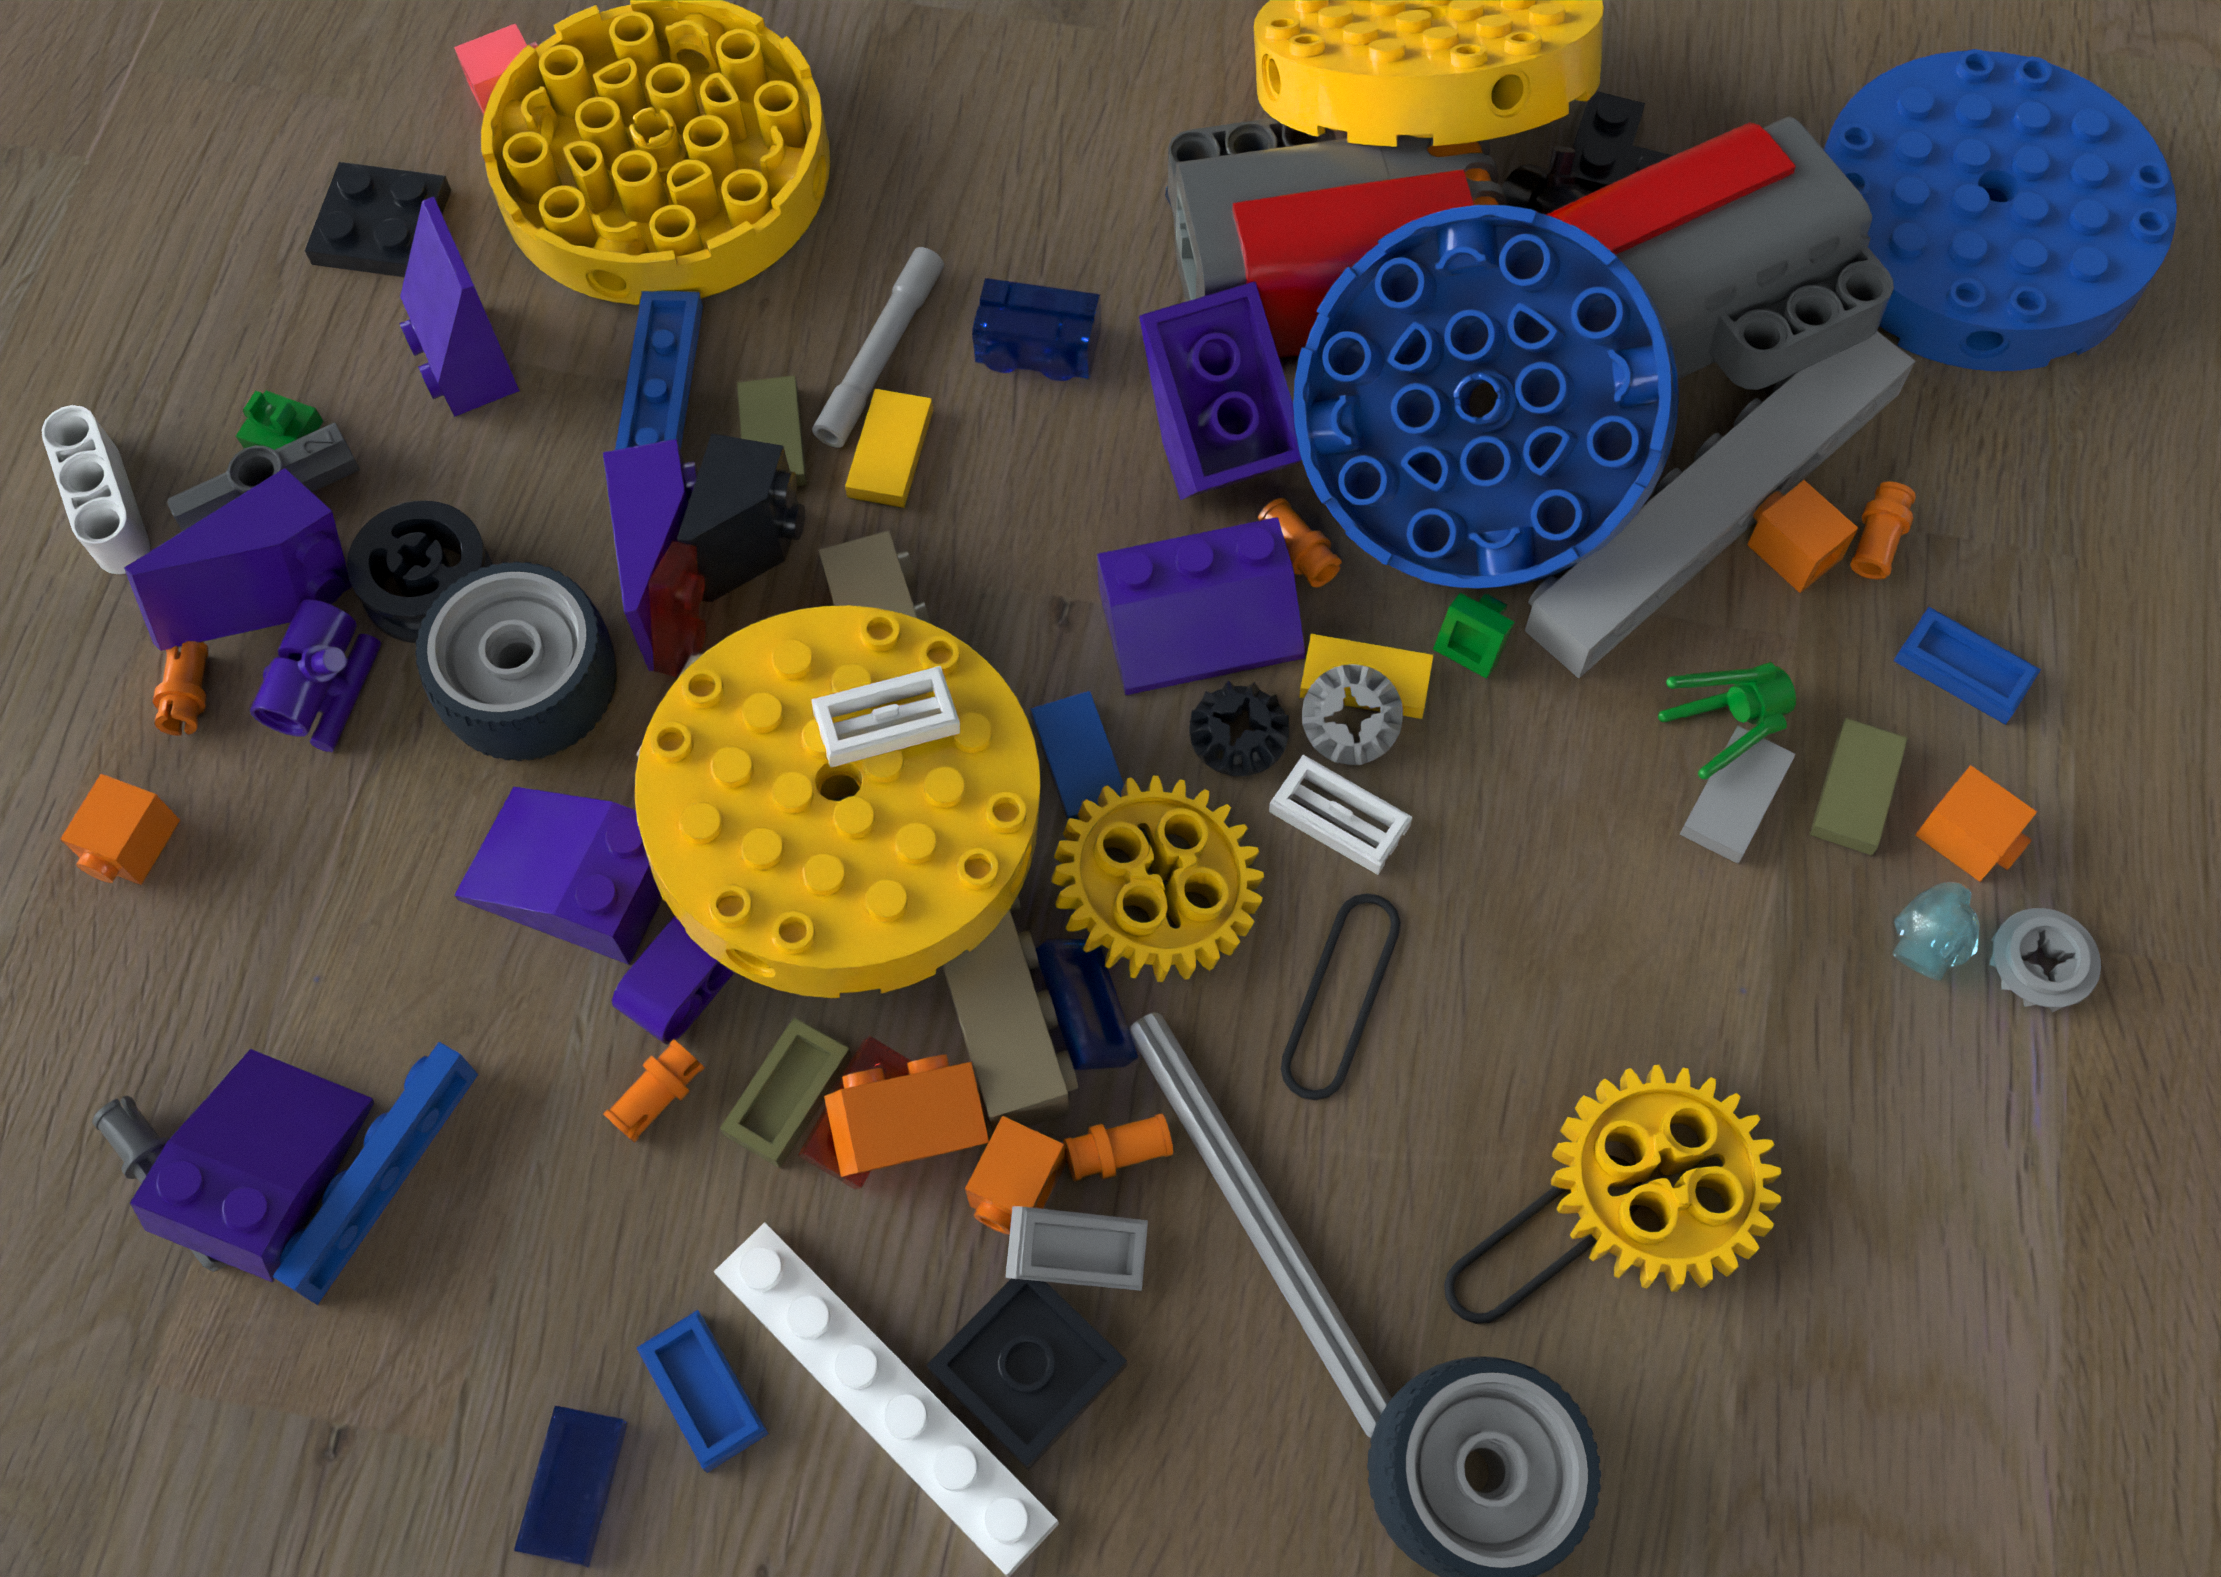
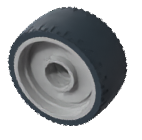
(516, 661)
(1537, 1459)

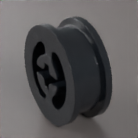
(408, 546)

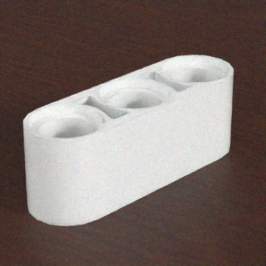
(94, 488)

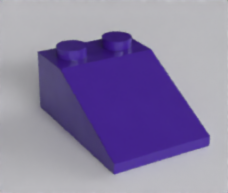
(450, 321)
(1219, 390)
(647, 503)
(241, 566)
(566, 871)
(251, 1163)

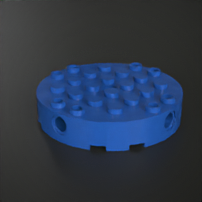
(2004, 206)
(1576, 417)

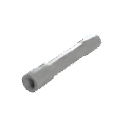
(851, 395)

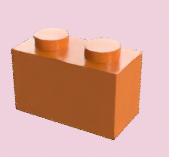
(906, 1116)

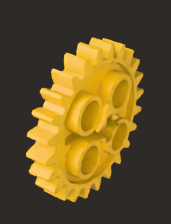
(1102, 887)
(1689, 1234)

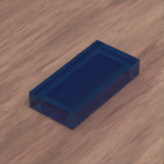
(1086, 1005)
(571, 1486)

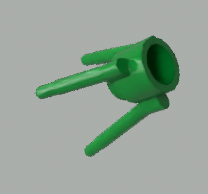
(1758, 697)

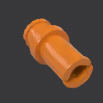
(1885, 522)
(1307, 548)
(181, 692)
(654, 1090)
(1117, 1147)

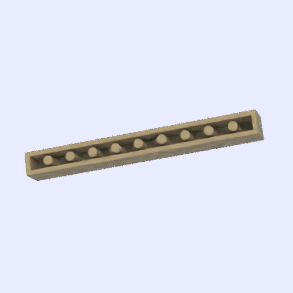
(991, 985)

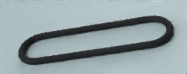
(1366, 1006)
(1499, 1235)

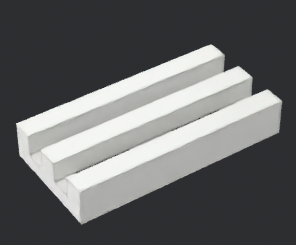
(889, 726)
(1326, 832)

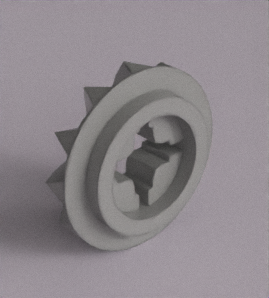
(1370, 690)
(2060, 939)

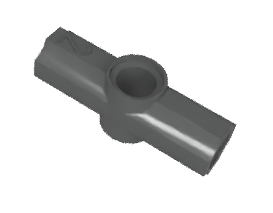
(312, 459)

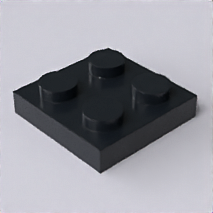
(372, 218)
(1027, 1367)

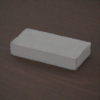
(1737, 798)
(1076, 1248)

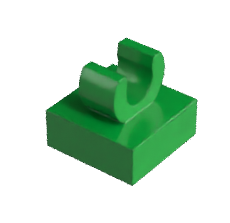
(276, 421)
(1474, 633)

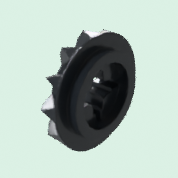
(1252, 751)

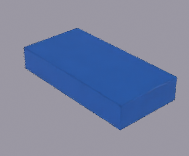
(1967, 665)
(1076, 750)
(702, 1391)

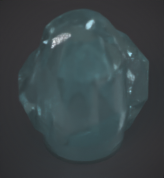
(1937, 930)

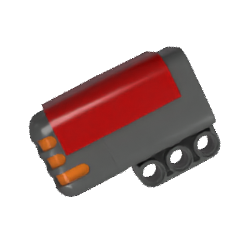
(1304, 208)
(1746, 251)

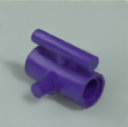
(315, 675)

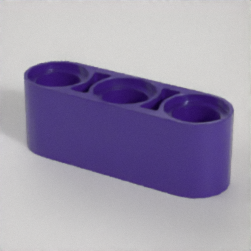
(670, 984)

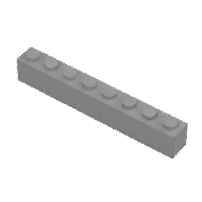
(1713, 501)

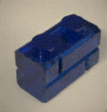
(1036, 329)

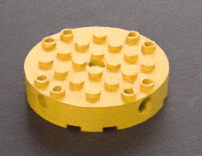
(1425, 66)
(657, 149)
(817, 887)

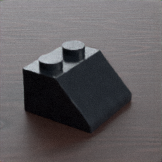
(741, 513)

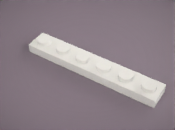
(887, 1400)

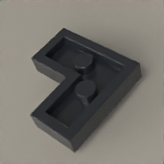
(1606, 142)

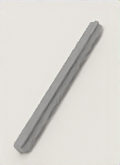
(1262, 1221)

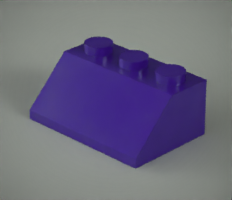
(1201, 605)

